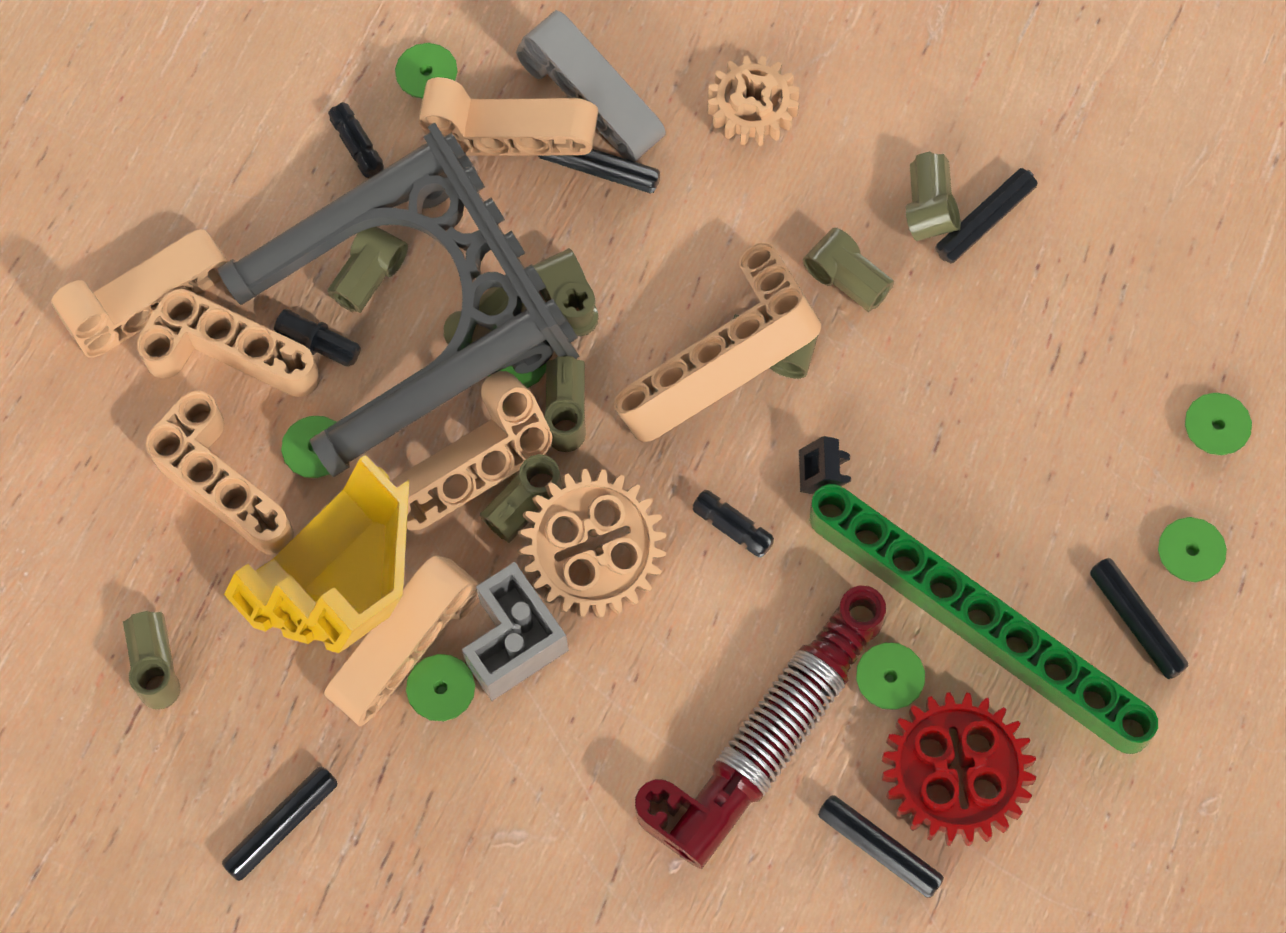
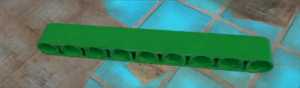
(988, 638)

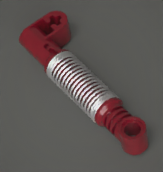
(745, 769)

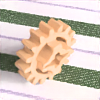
(743, 111)

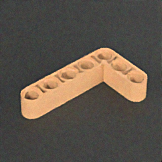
(726, 356)

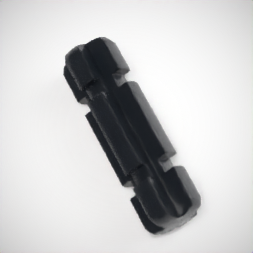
(356, 140)
(733, 523)

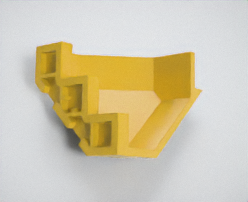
(338, 571)

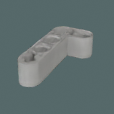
(583, 73)

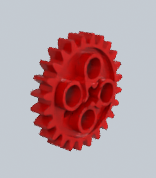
(1000, 765)

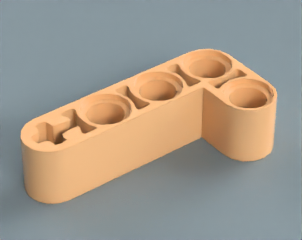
(509, 125)
(126, 304)
(233, 349)
(466, 455)
(224, 482)
(391, 649)

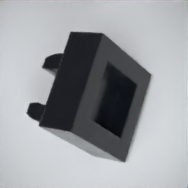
(821, 464)

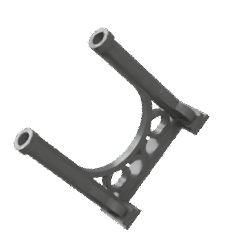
(425, 180)

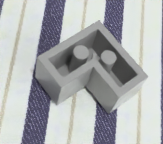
(523, 637)

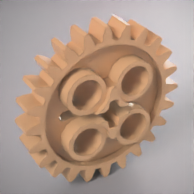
(606, 581)

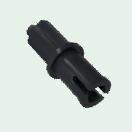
(317, 338)

